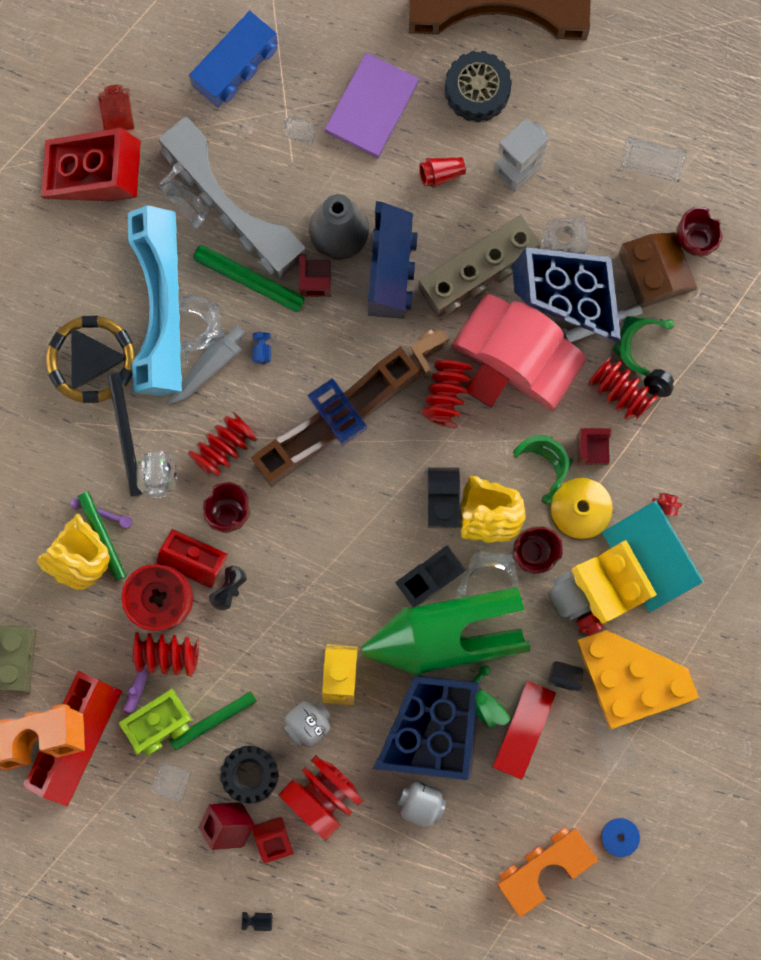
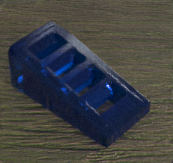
(351, 432)

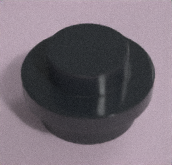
(659, 383)

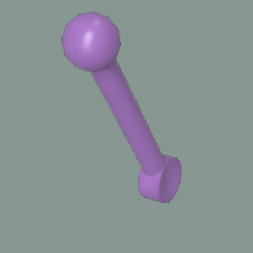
(124, 521)

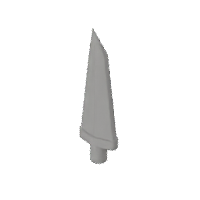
(211, 361)

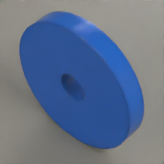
(610, 840)

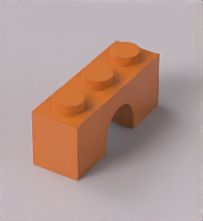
(58, 732)
(521, 883)

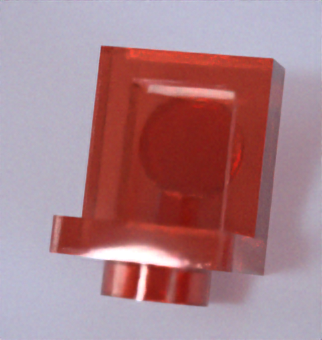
(116, 108)

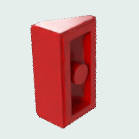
(192, 558)

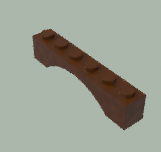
(559, 17)
(313, 435)

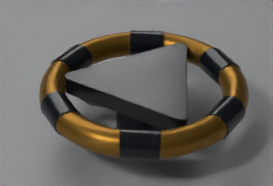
(89, 358)

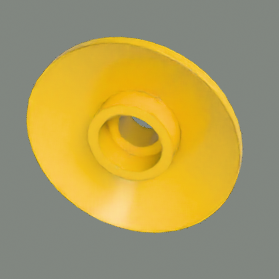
(576, 523)

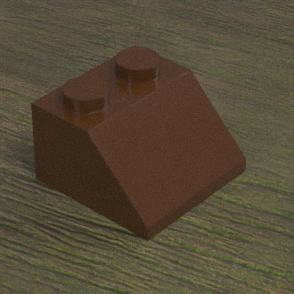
(656, 268)

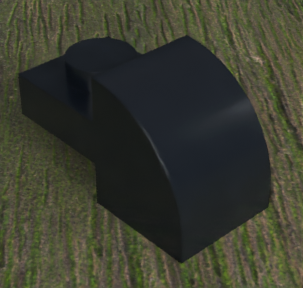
(443, 497)
(430, 576)

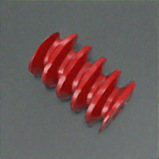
(621, 389)
(445, 392)
(222, 445)
(165, 654)

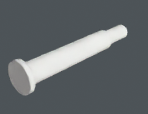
(579, 332)

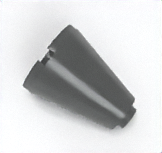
(339, 227)

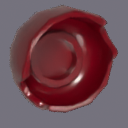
(699, 232)
(226, 507)
(537, 549)

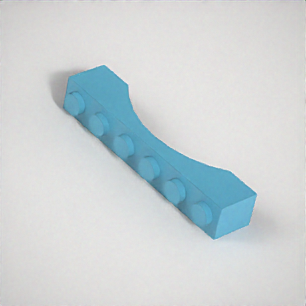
(154, 241)

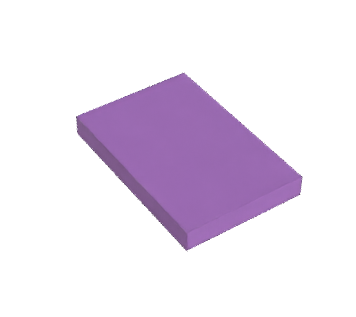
(372, 105)

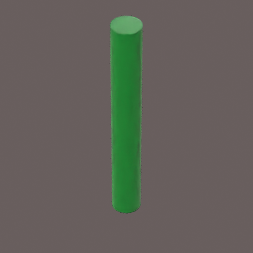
(98, 526)
(214, 720)

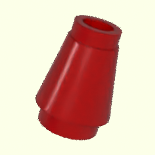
(441, 170)

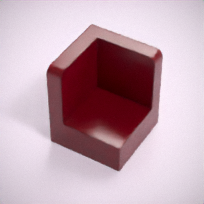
(314, 277)
(593, 446)
(226, 825)

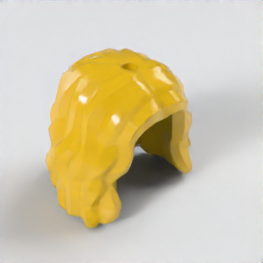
(490, 511)
(76, 556)

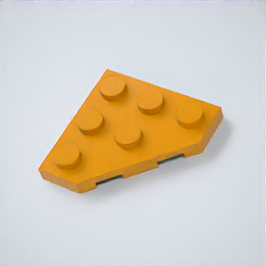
(632, 679)

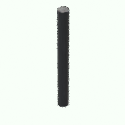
(124, 432)

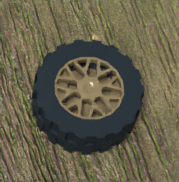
(478, 86)

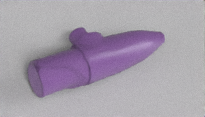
(135, 692)

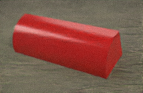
(59, 777)

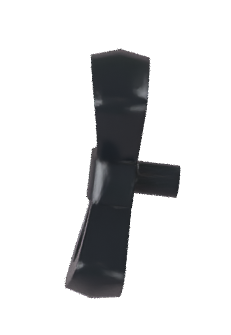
(222, 598)

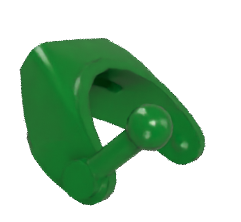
(629, 328)
(551, 451)
(488, 708)

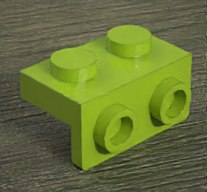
(156, 722)

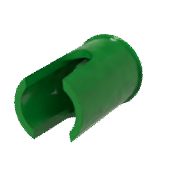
(431, 637)

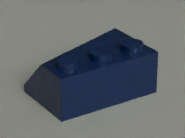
(390, 262)
(570, 288)
(433, 729)

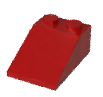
(92, 166)

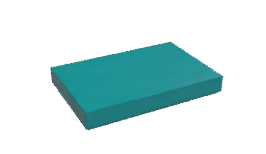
(658, 553)

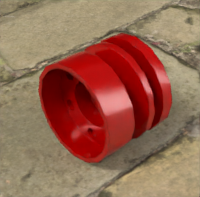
(141, 589)
(321, 797)

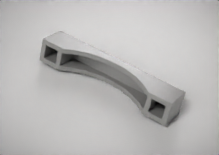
(271, 242)

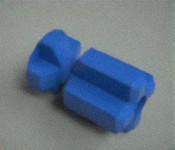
(261, 351)

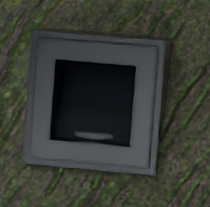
(566, 676)

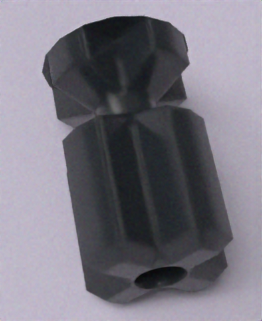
(259, 921)

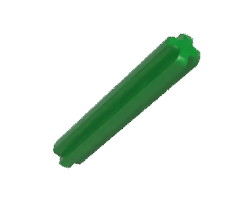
(249, 278)

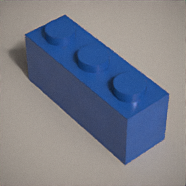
(234, 59)

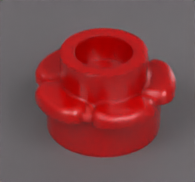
(668, 503)
(589, 624)

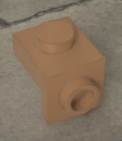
(428, 344)

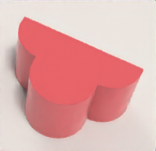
(521, 347)

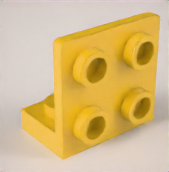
(613, 582)

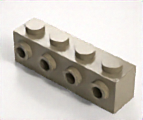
(477, 267)

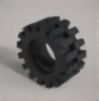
(263, 788)

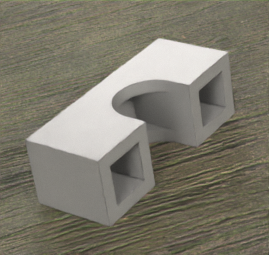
(521, 154)

